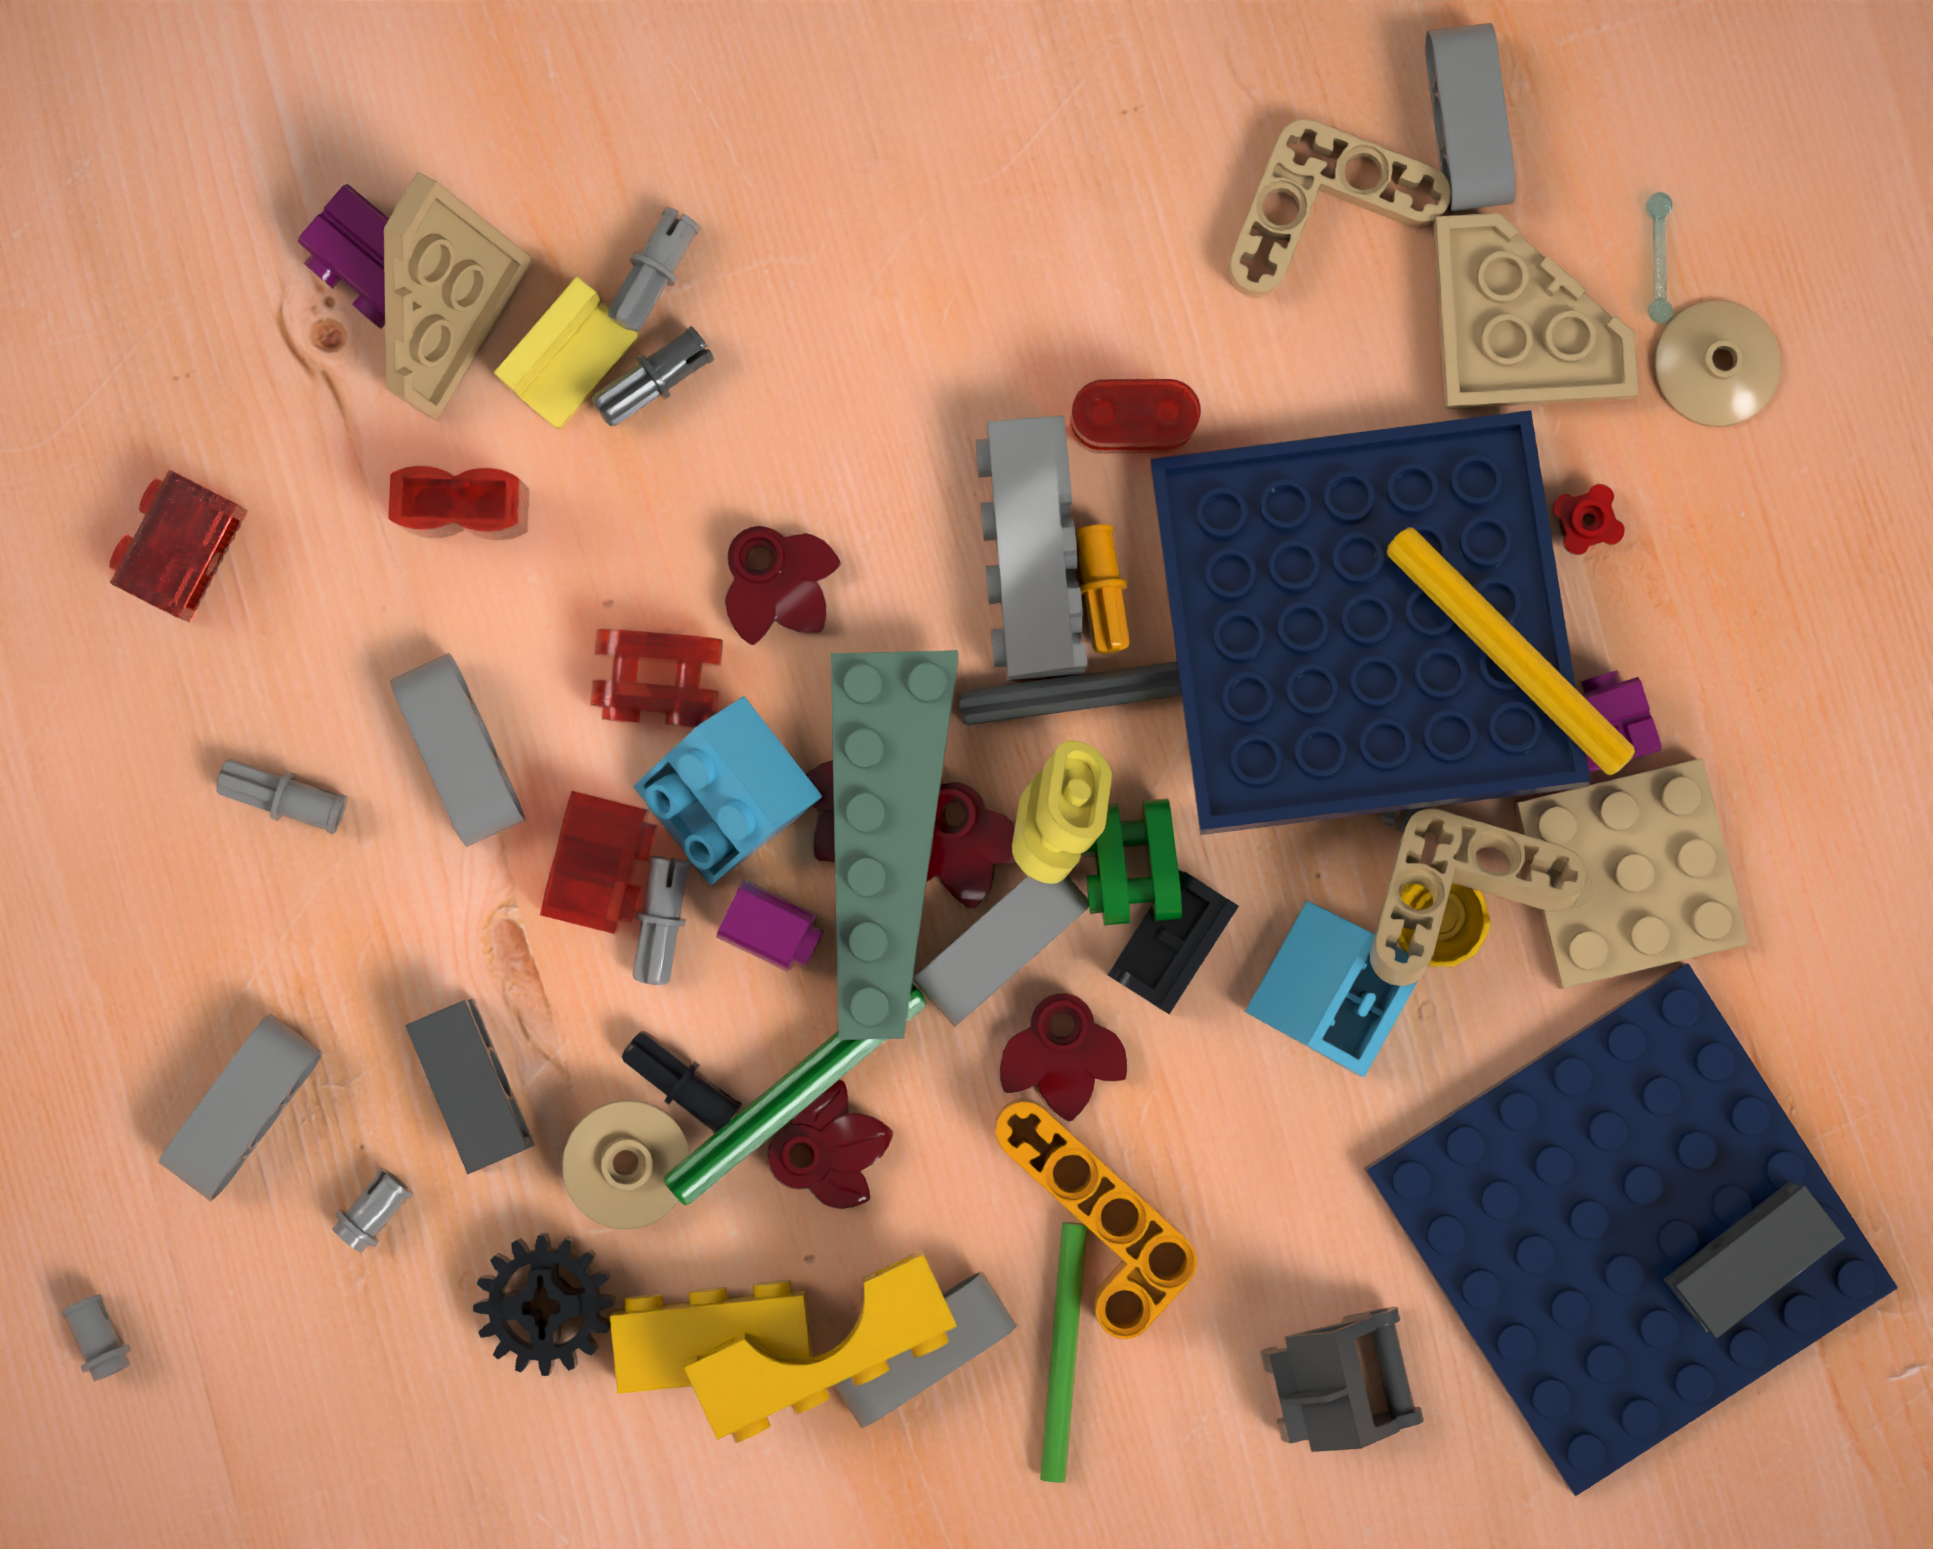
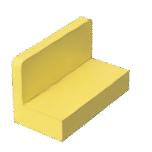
(566, 354)

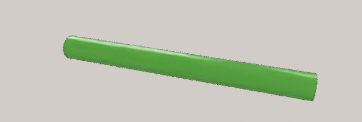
(1063, 1352)

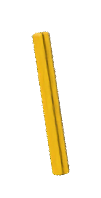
(1510, 651)

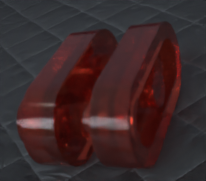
(1134, 416)
(624, 698)

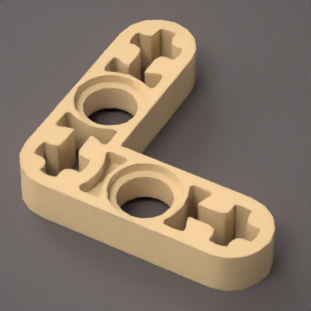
(1306, 181)
(1457, 863)

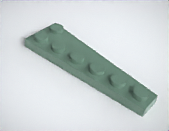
(887, 782)

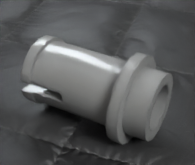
(371, 1211)
(96, 1338)

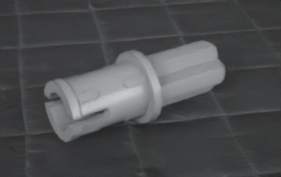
(653, 270)
(281, 795)
(660, 920)

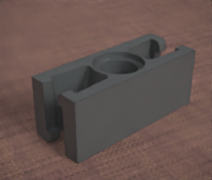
(470, 1085)
(1754, 1258)

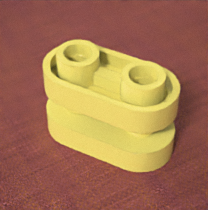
(1062, 812)

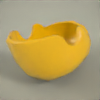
(1462, 927)

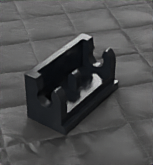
(1168, 953)

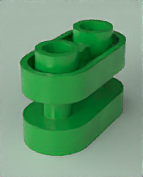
(1111, 889)

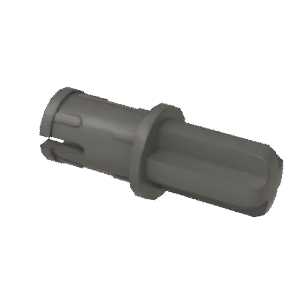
(652, 377)

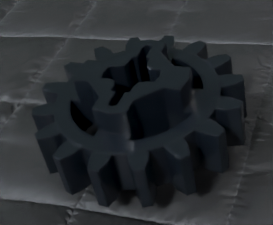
(516, 1304)

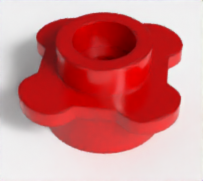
(1576, 534)

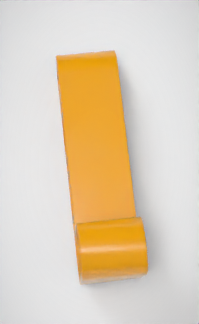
(1087, 1205)

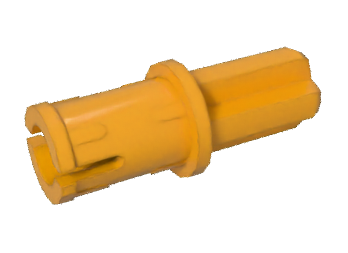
(1102, 588)

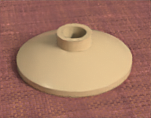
(1693, 382)
(629, 1197)

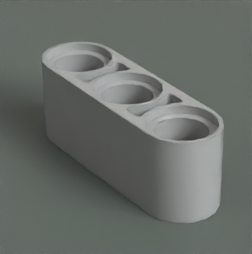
(1470, 116)
(457, 750)
(999, 945)
(240, 1107)
(980, 1324)

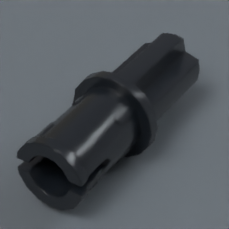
(680, 1081)

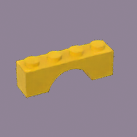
(746, 1383)

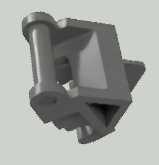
(1325, 1388)

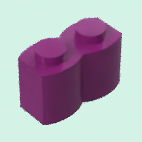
(770, 927)

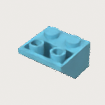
(727, 790)
(1327, 991)

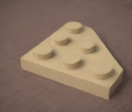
(442, 291)
(1521, 324)

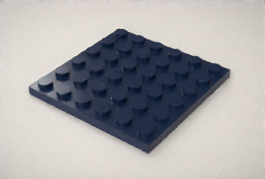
(1318, 663)
(1589, 1184)

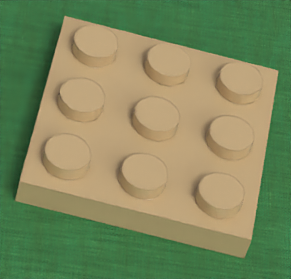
(1654, 874)

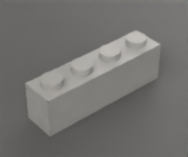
(1034, 548)

